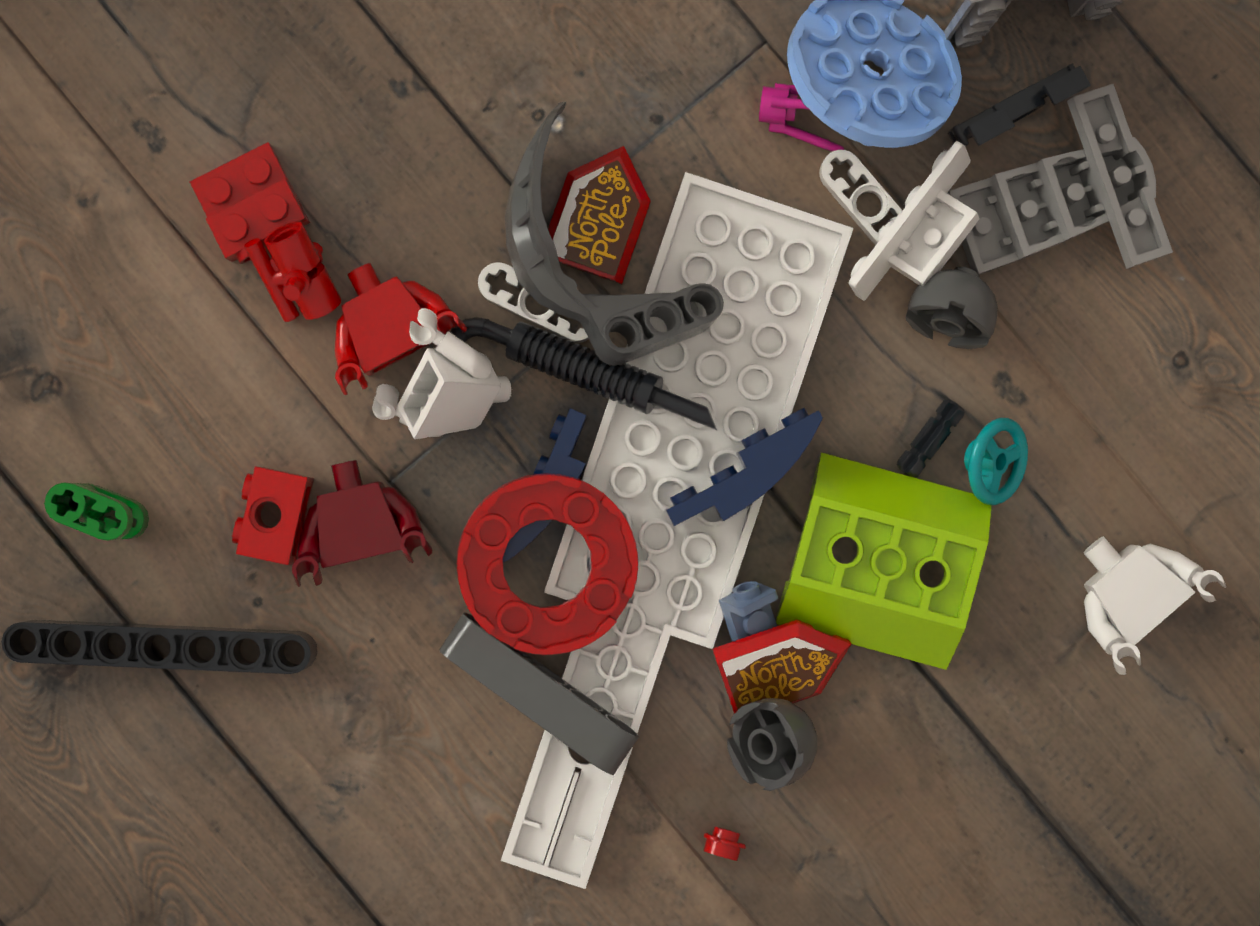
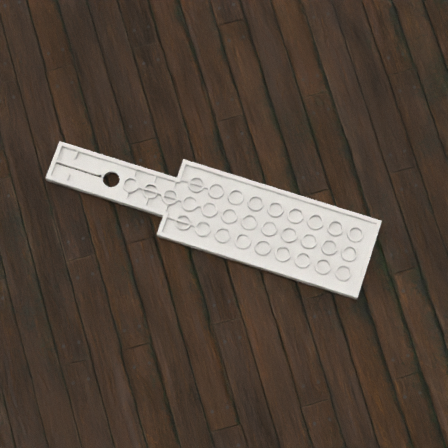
(747, 369)

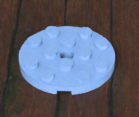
(885, 111)

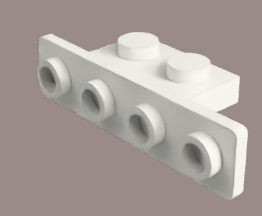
(924, 231)

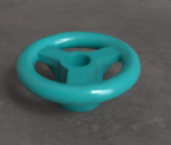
(988, 462)

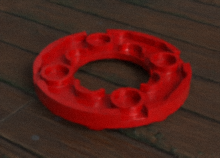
(558, 627)

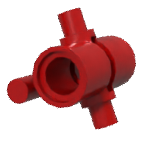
(294, 272)

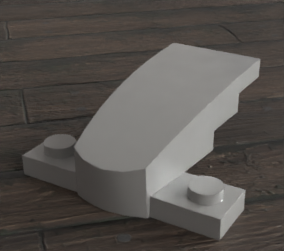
(1070, 194)

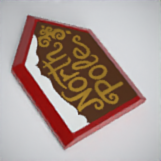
(600, 216)
(779, 663)

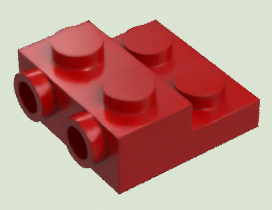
(247, 200)

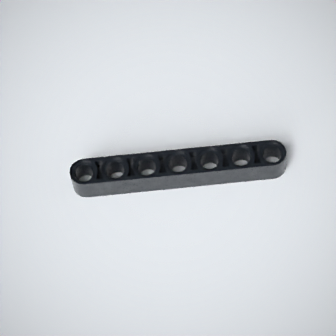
(139, 651)

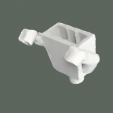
(448, 388)
(1137, 593)

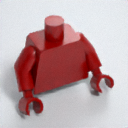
(378, 321)

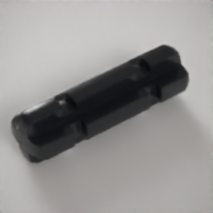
(930, 438)

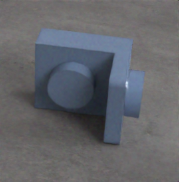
(748, 609)

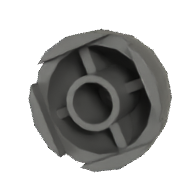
(956, 306)
(772, 743)

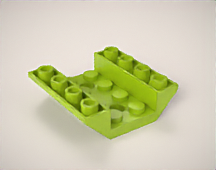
(896, 529)

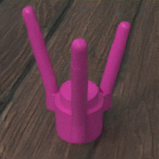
(779, 106)

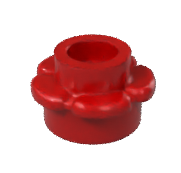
(723, 843)

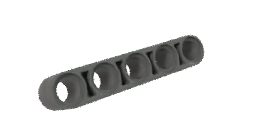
(540, 695)

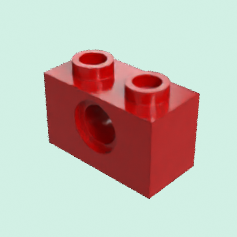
(292, 496)

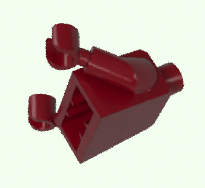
(356, 524)

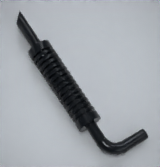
(584, 368)

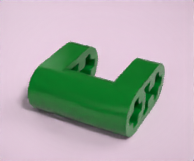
(85, 503)

